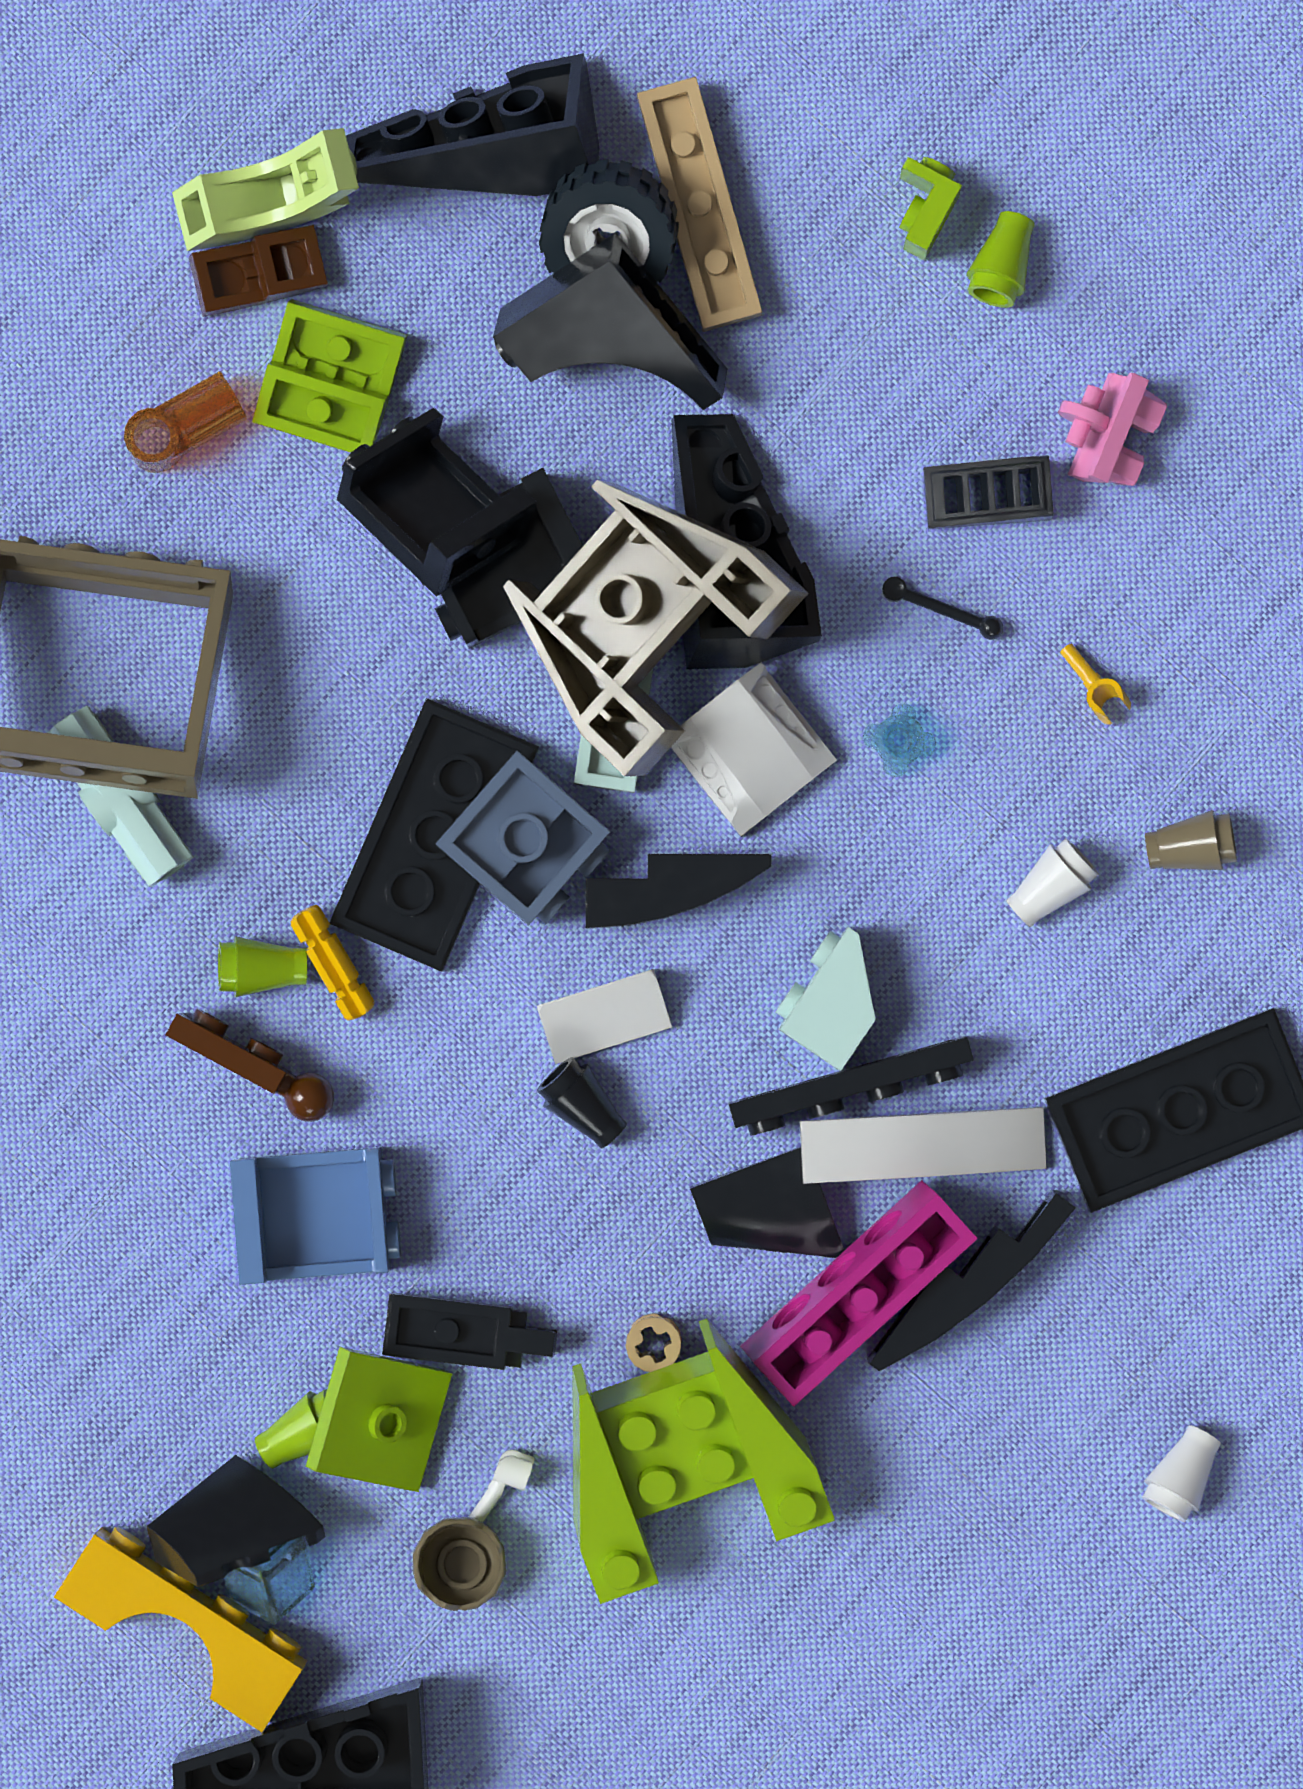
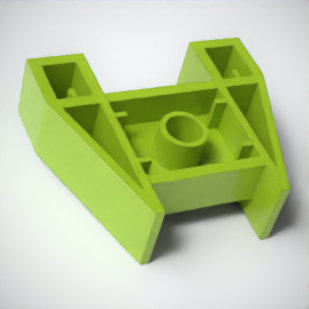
(675, 1441)

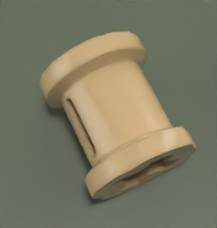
(646, 1361)

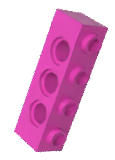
(858, 1292)

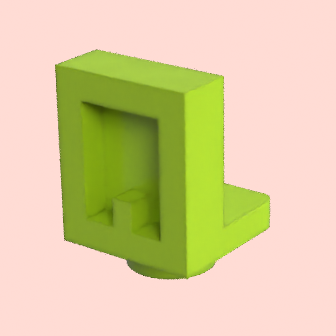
(927, 217)

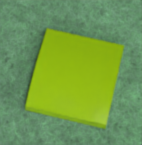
(329, 377)

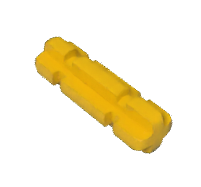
(332, 962)

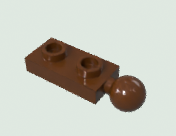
(306, 1095)

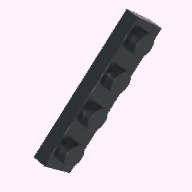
(877, 1078)

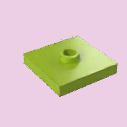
(378, 1419)

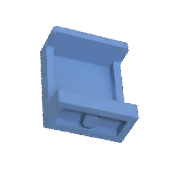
(313, 1215)

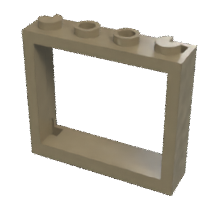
(129, 576)

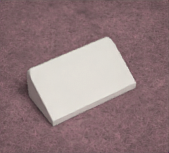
(604, 1016)

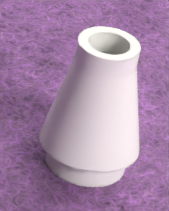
(1053, 882)
(1182, 1475)

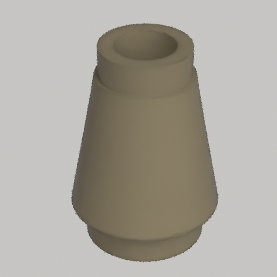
(1194, 843)

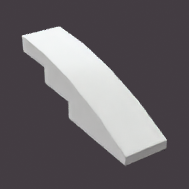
(922, 1145)

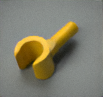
(1098, 689)

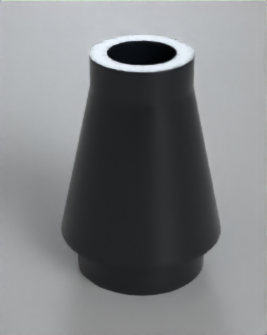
(580, 1101)

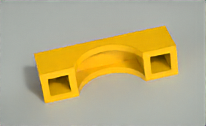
(248, 1665)

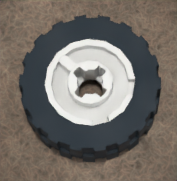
(615, 200)

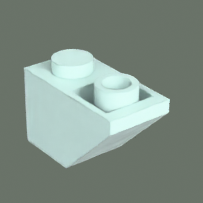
(835, 1005)

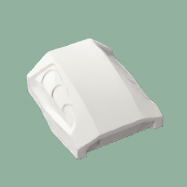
(751, 749)

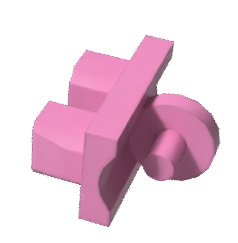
(1103, 424)

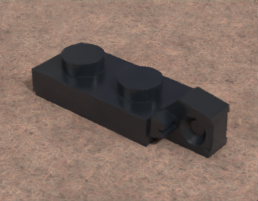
(462, 1332)

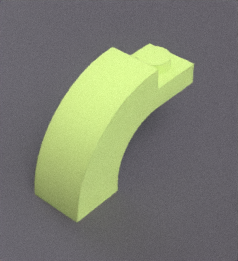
(268, 194)

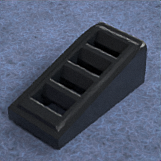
(1014, 513)

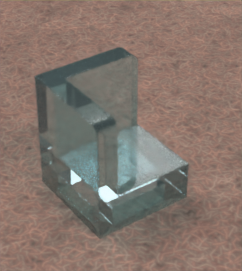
(274, 1586)

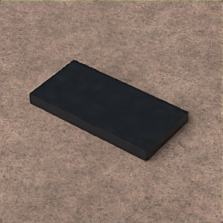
(402, 884)
(1179, 1110)

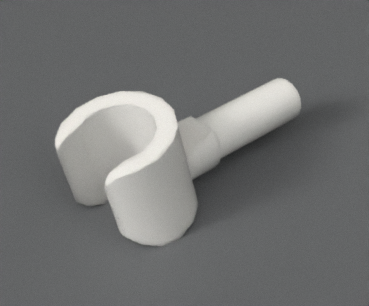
(511, 1470)

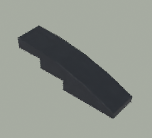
(955, 1297)

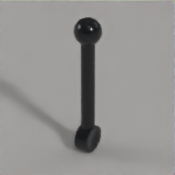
(895, 589)

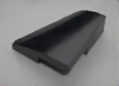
(768, 1209)
(229, 1524)

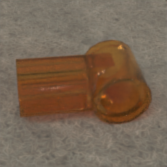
(190, 420)

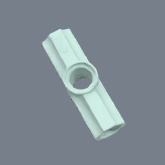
(128, 814)

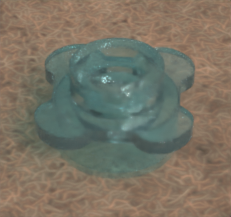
(916, 740)

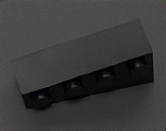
(347, 1745)

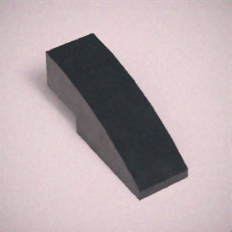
(673, 887)

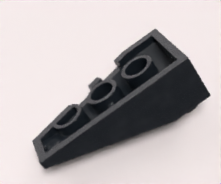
(493, 142)
(723, 488)

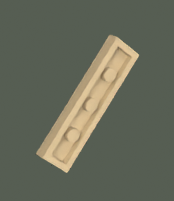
(706, 218)

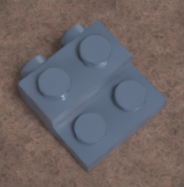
(525, 840)

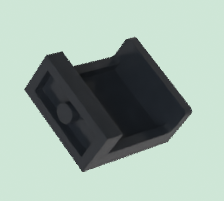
(431, 504)
(479, 604)

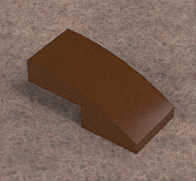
(258, 270)

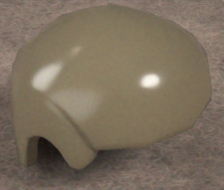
(459, 1563)

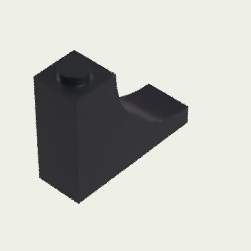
(610, 313)

